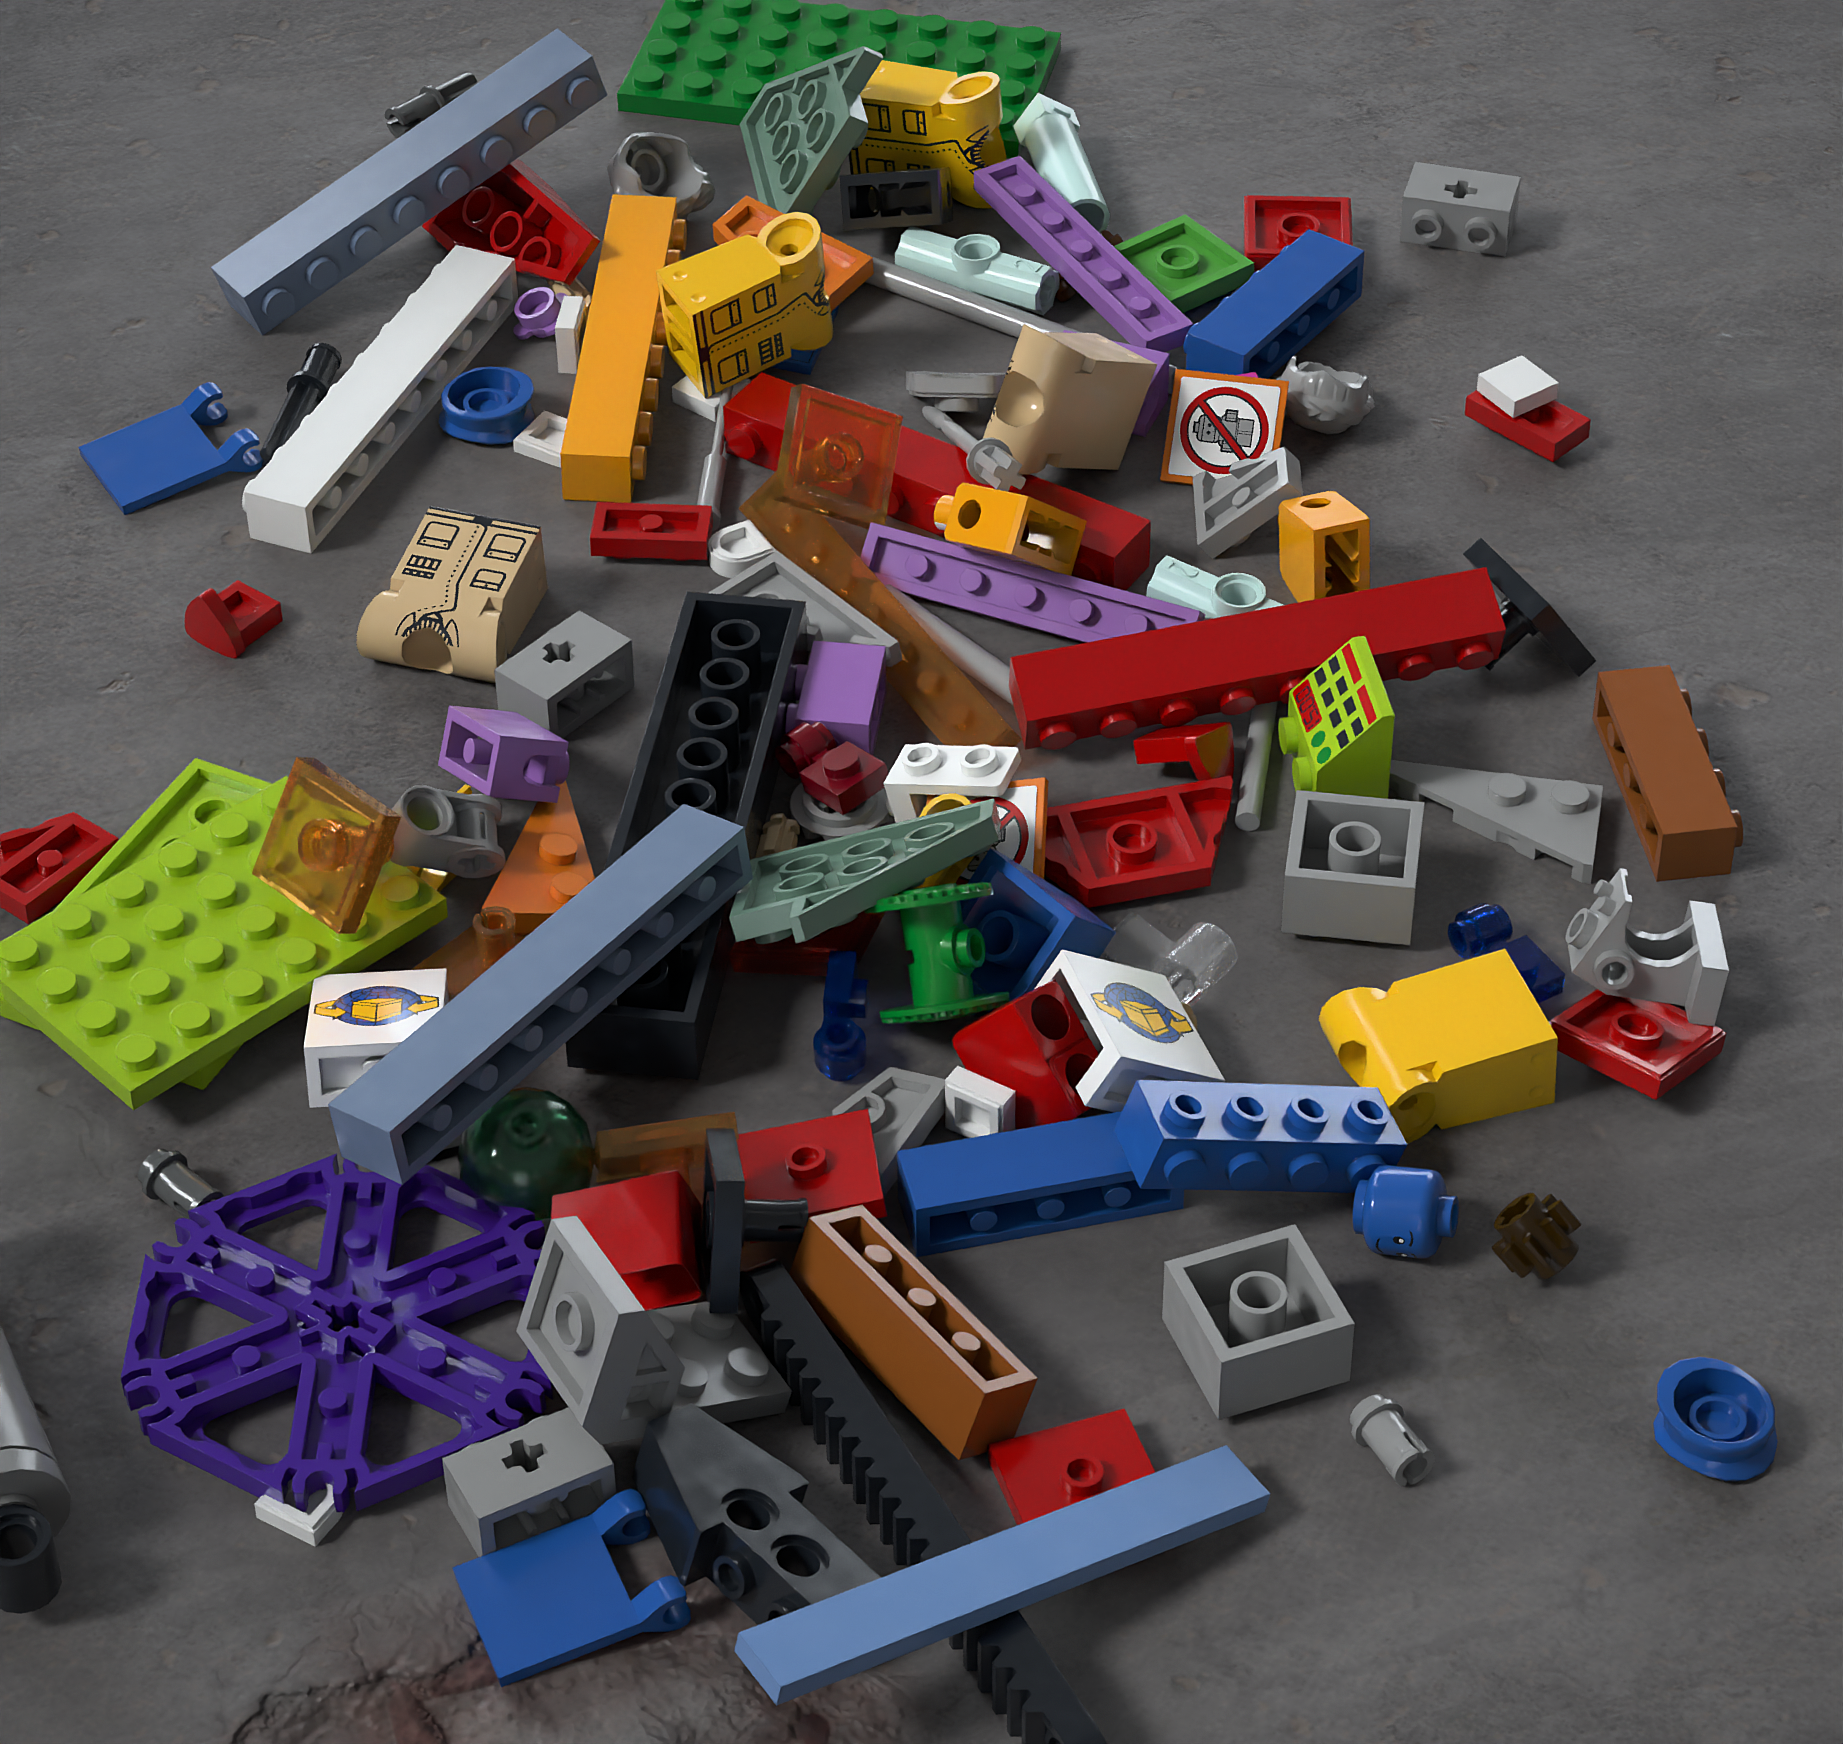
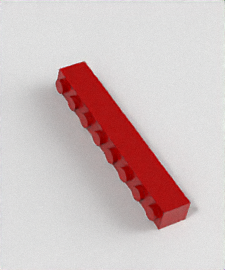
(1113, 542)
(1250, 658)

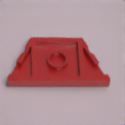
(1138, 842)

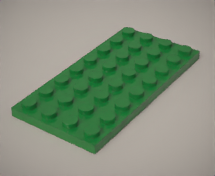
(718, 54)

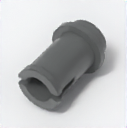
(168, 1178)

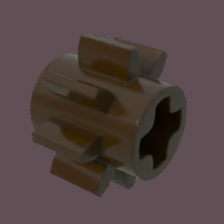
(1536, 1236)

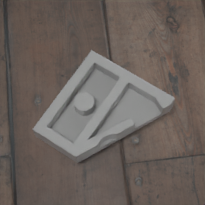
(1242, 502)

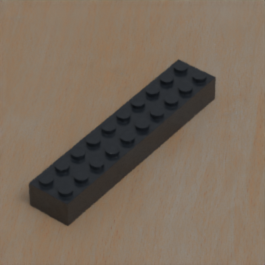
(715, 751)

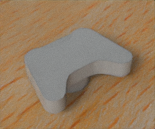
(954, 390)

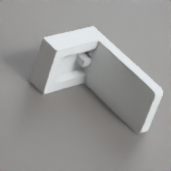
(946, 769)

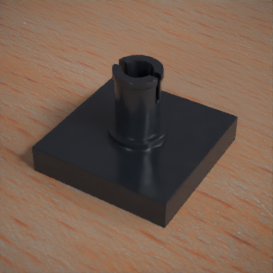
(1527, 612)
(732, 1219)

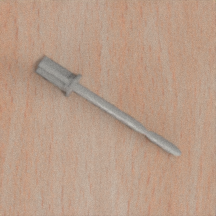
(987, 459)

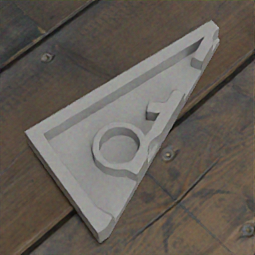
(827, 614)
(1513, 809)

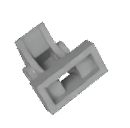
(1669, 967)

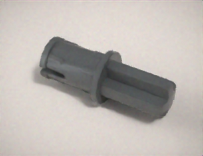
(426, 103)

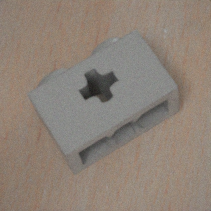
(1459, 209)
(567, 674)
(527, 1481)

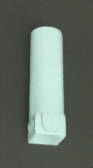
(1059, 157)

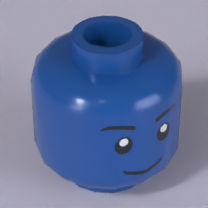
(1404, 1211)

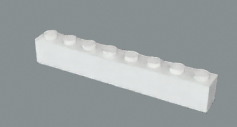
(380, 400)

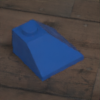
(1026, 927)

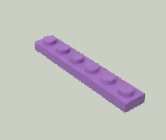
(1082, 255)
(1013, 589)

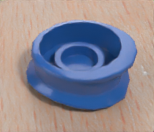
(487, 405)
(1715, 1419)

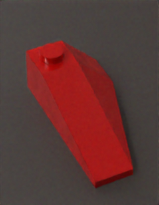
(518, 219)

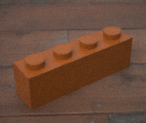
(1666, 773)
(911, 1331)

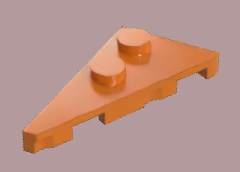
(544, 865)

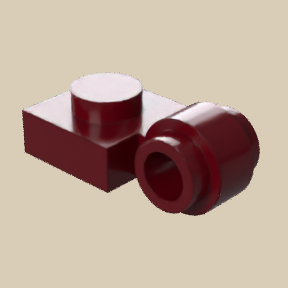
(832, 774)

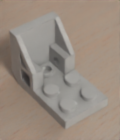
(630, 1363)

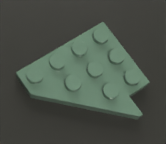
(806, 129)
(837, 878)

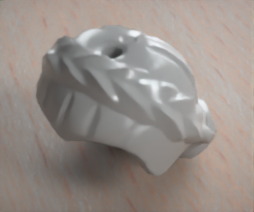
(660, 167)
(1326, 398)

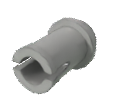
(1381, 1427)

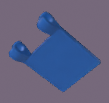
(169, 452)
(563, 1594)

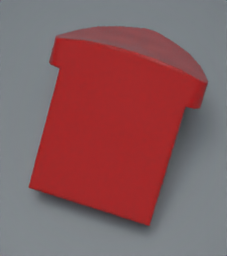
(231, 618)
(1204, 745)

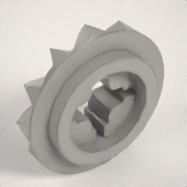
(818, 822)

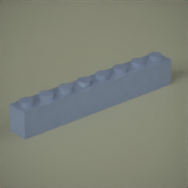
(409, 181)
(539, 994)

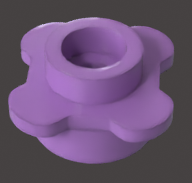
(537, 313)

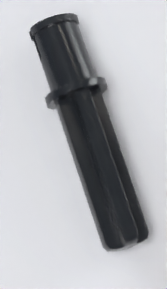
(305, 393)

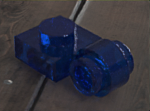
(1487, 929)
(840, 1043)

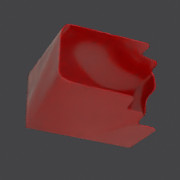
(1033, 1049)
(646, 1231)

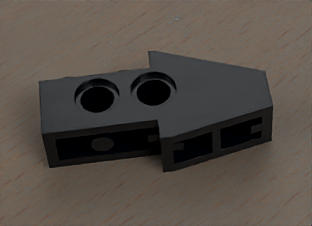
(738, 1518)

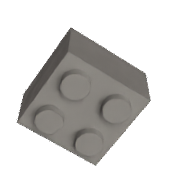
(1352, 867)
(1257, 1321)

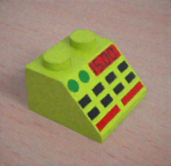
(1340, 726)

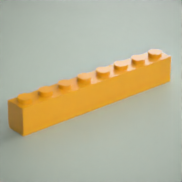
(621, 352)

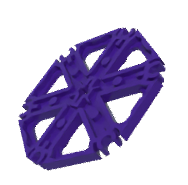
(296, 1336)

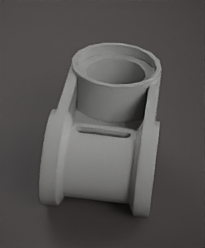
(448, 832)

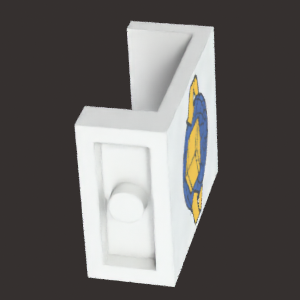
(360, 1020)
(1137, 1024)

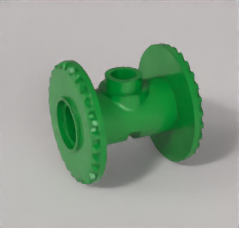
(942, 953)

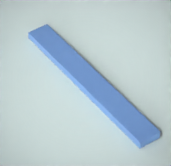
(998, 1574)

